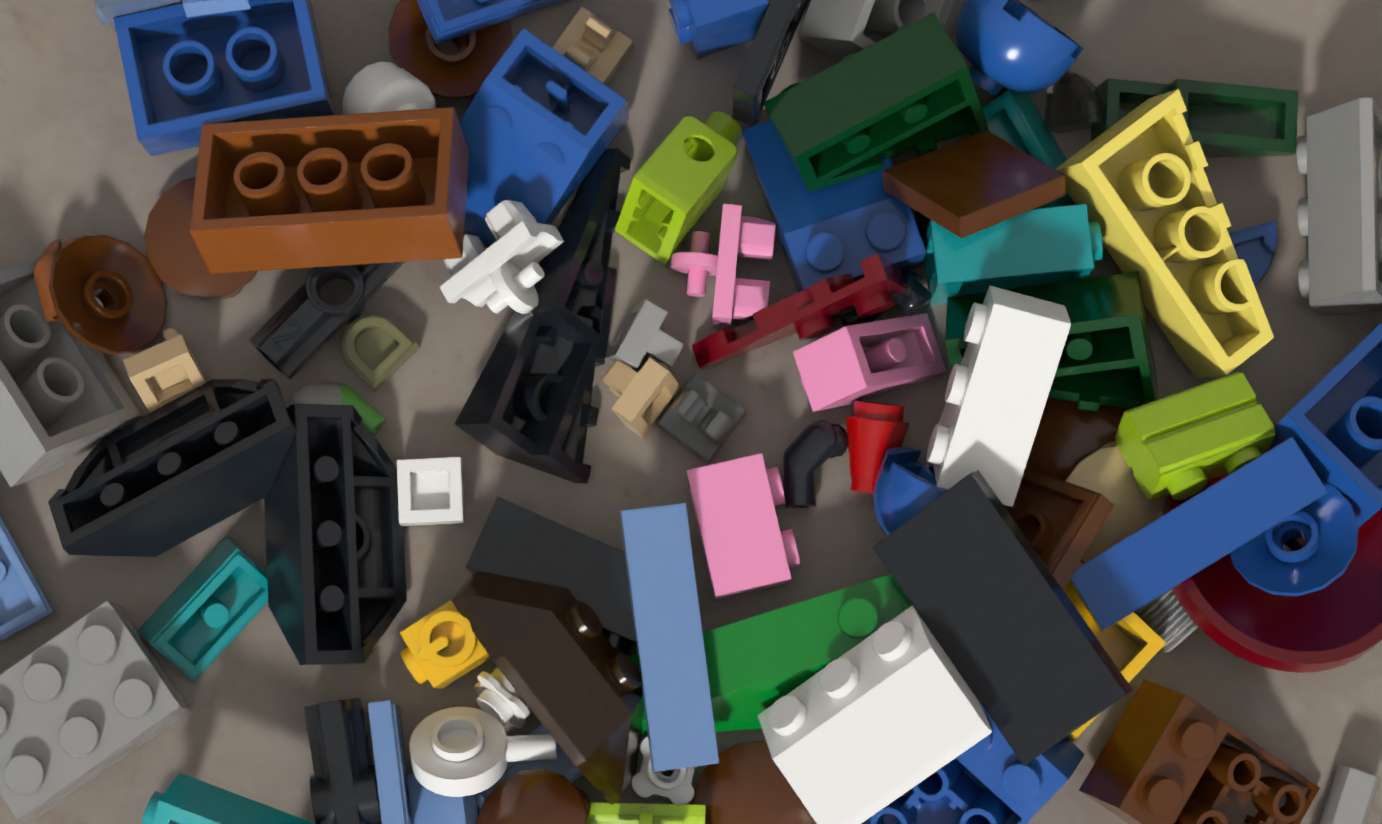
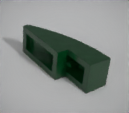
(1221, 116)

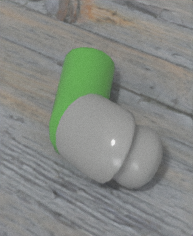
(340, 395)

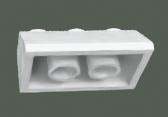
(873, 723)

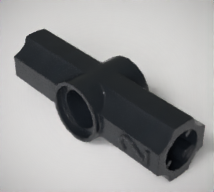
(309, 323)
(343, 777)

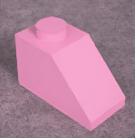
(868, 361)

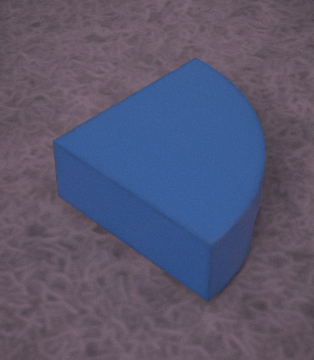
(1256, 247)

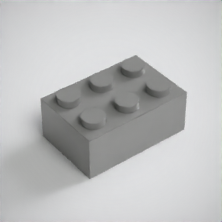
(80, 709)

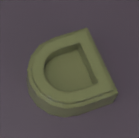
(376, 348)

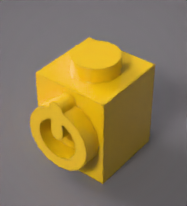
(442, 647)

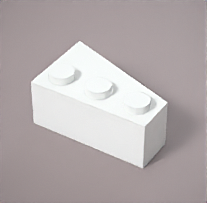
(998, 391)

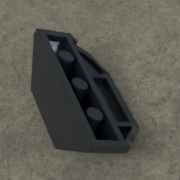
(176, 470)
(334, 539)

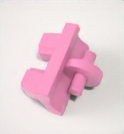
(739, 237)

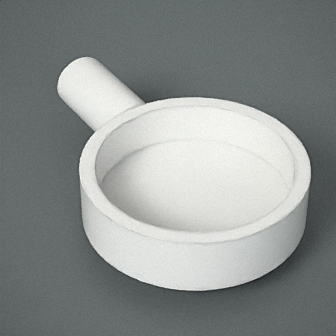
(468, 751)

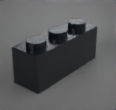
(543, 551)

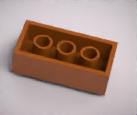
(330, 191)

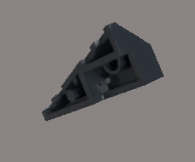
(542, 371)

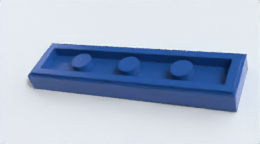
(1197, 533)

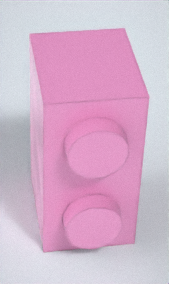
(740, 526)

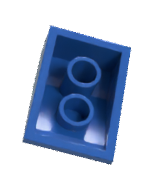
(833, 226)

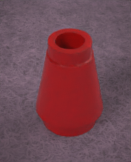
(870, 433)

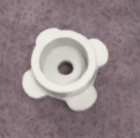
(500, 698)
(675, 787)

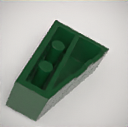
(877, 105)
(1107, 347)

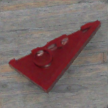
(808, 311)

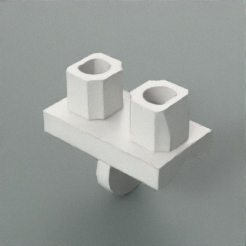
(507, 268)

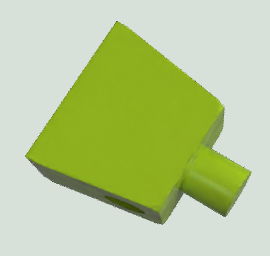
(679, 184)

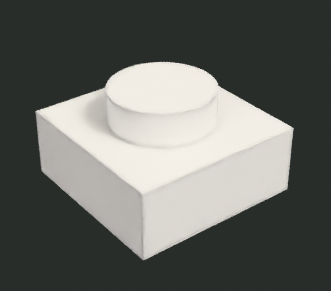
(430, 491)

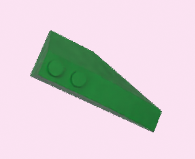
(779, 650)

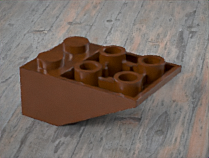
(1190, 767)

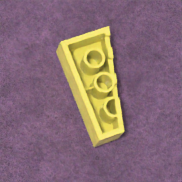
(1163, 220)

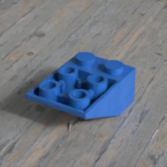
(534, 133)
(985, 786)

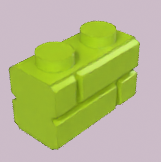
(1194, 437)

